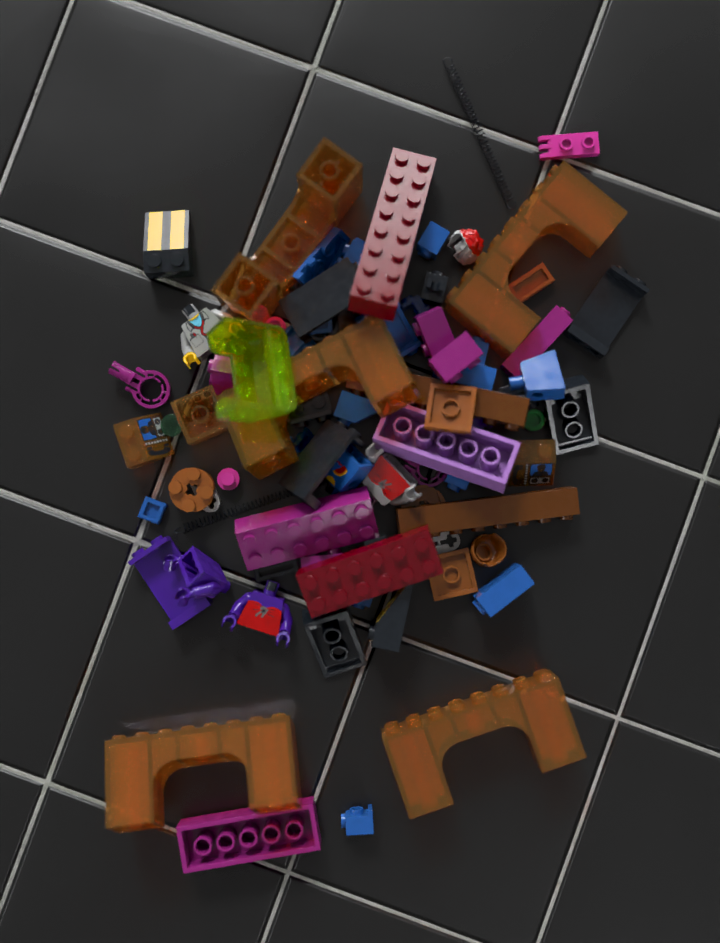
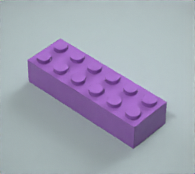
(474, 457)

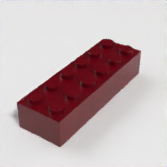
(369, 571)

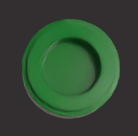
(535, 420)

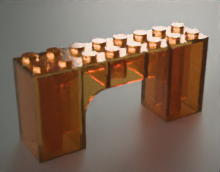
(325, 192)
(560, 206)
(356, 354)
(529, 703)
(142, 764)

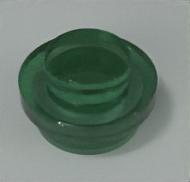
(170, 425)

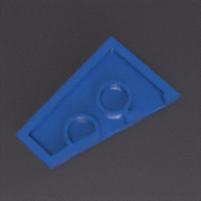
(323, 256)

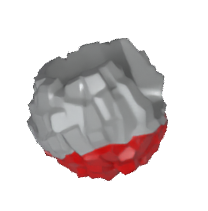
(467, 245)

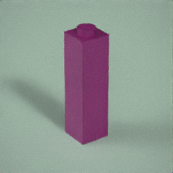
(538, 340)

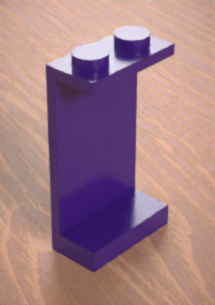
(166, 583)

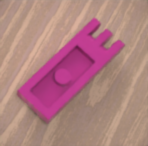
(569, 146)

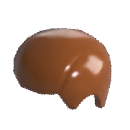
(488, 550)

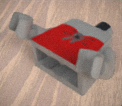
(389, 479)

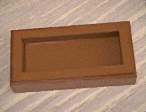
(531, 283)

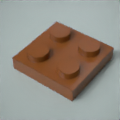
(450, 408)
(457, 576)

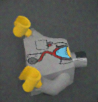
(195, 332)

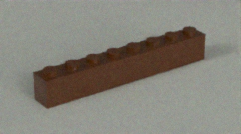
(490, 405)
(490, 511)

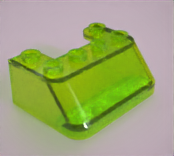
(259, 370)

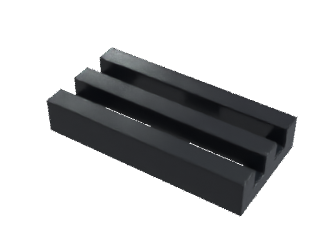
(277, 574)

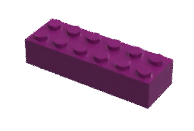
(302, 531)
(245, 837)

